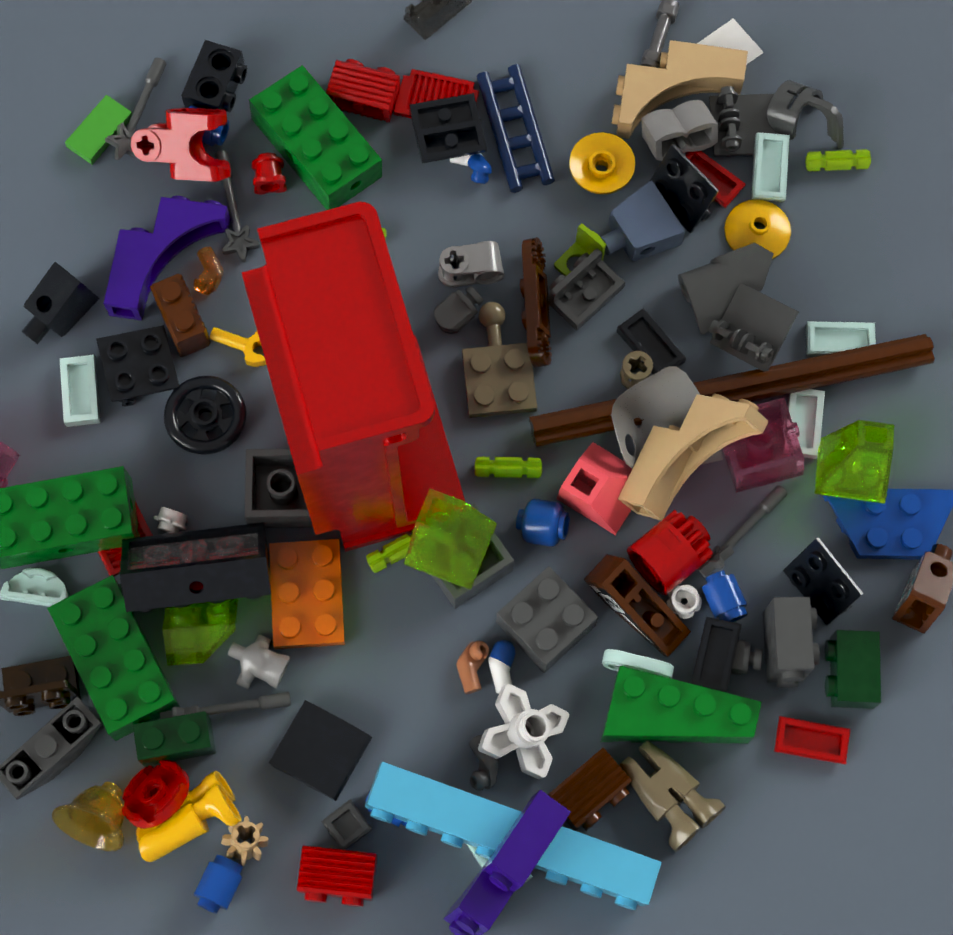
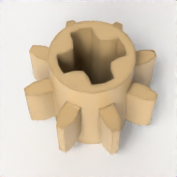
(245, 850)

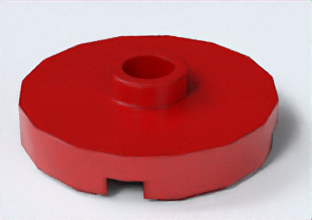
(155, 794)

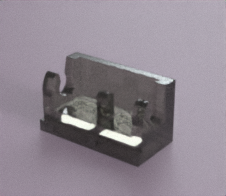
(432, 15)

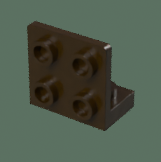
(39, 685)

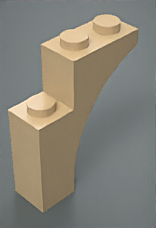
(681, 72)
(677, 452)

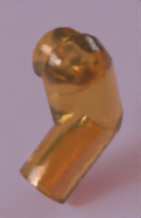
(212, 272)

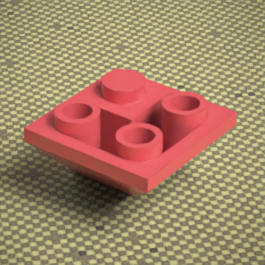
(595, 487)

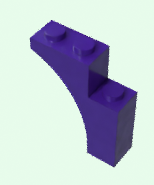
(143, 254)
(507, 866)

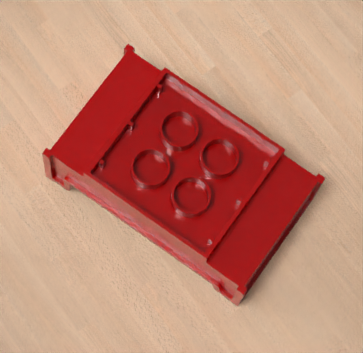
(348, 375)

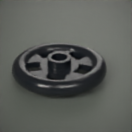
(192, 390)

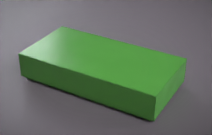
(90, 135)

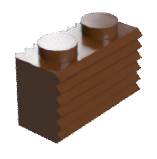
(180, 315)
(591, 789)

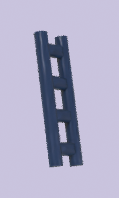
(507, 145)

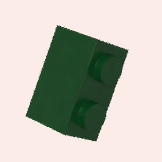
(853, 669)
(174, 738)

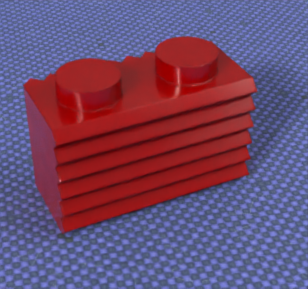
(364, 89)
(336, 874)

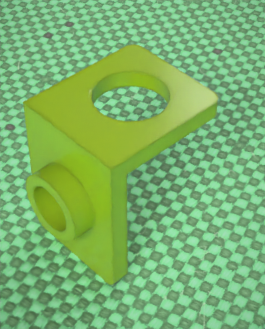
(586, 242)

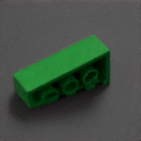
(676, 711)

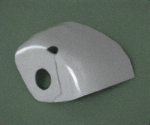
(661, 402)

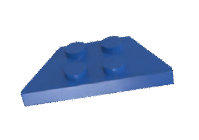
(894, 530)

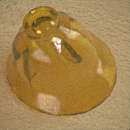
(94, 817)

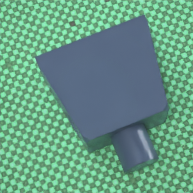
(643, 225)

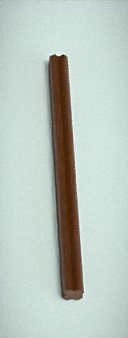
(753, 385)

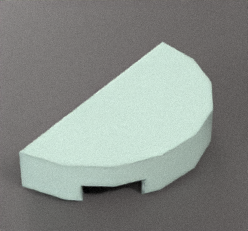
(34, 587)

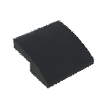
(448, 128)
(320, 750)

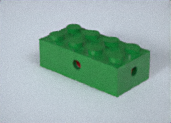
(315, 138)
(66, 516)
(113, 657)

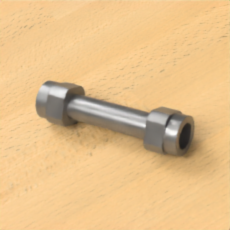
(666, 15)

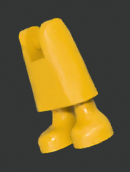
(207, 800)

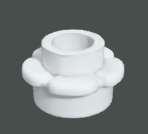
(171, 520)
(693, 599)

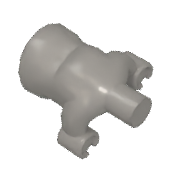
(259, 662)

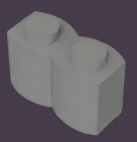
(686, 126)

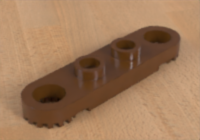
(536, 312)

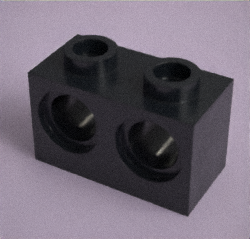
(207, 80)

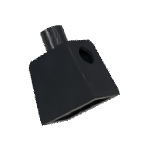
(57, 304)

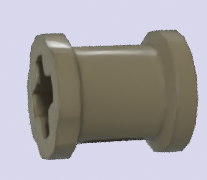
(630, 363)

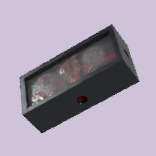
(195, 567)

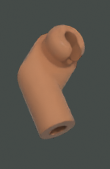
(469, 663)

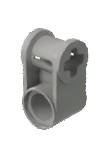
(473, 263)

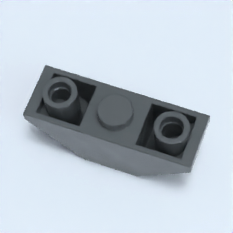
(49, 750)

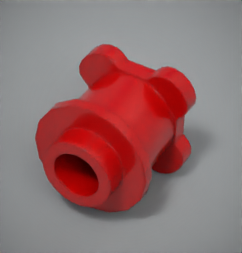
(268, 174)

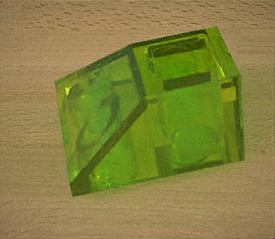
(856, 462)
(449, 539)
(197, 630)

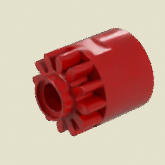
(671, 551)

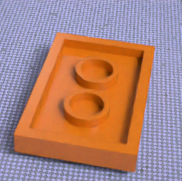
(306, 594)

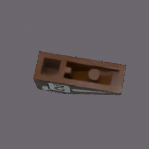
(637, 603)

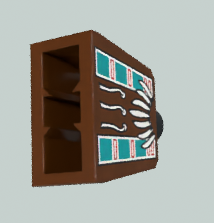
(926, 589)

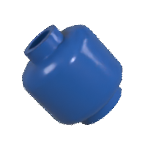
(543, 522)

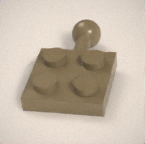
(499, 375)

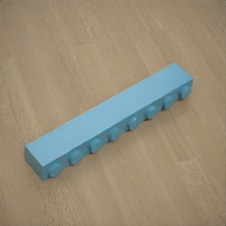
(484, 824)

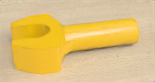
(246, 345)

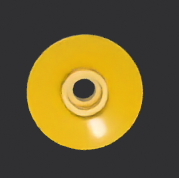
(603, 150)
(741, 231)

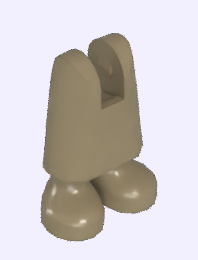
(666, 790)

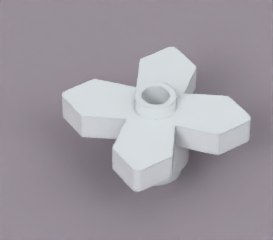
(523, 731)

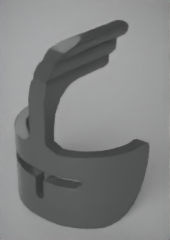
(785, 120)

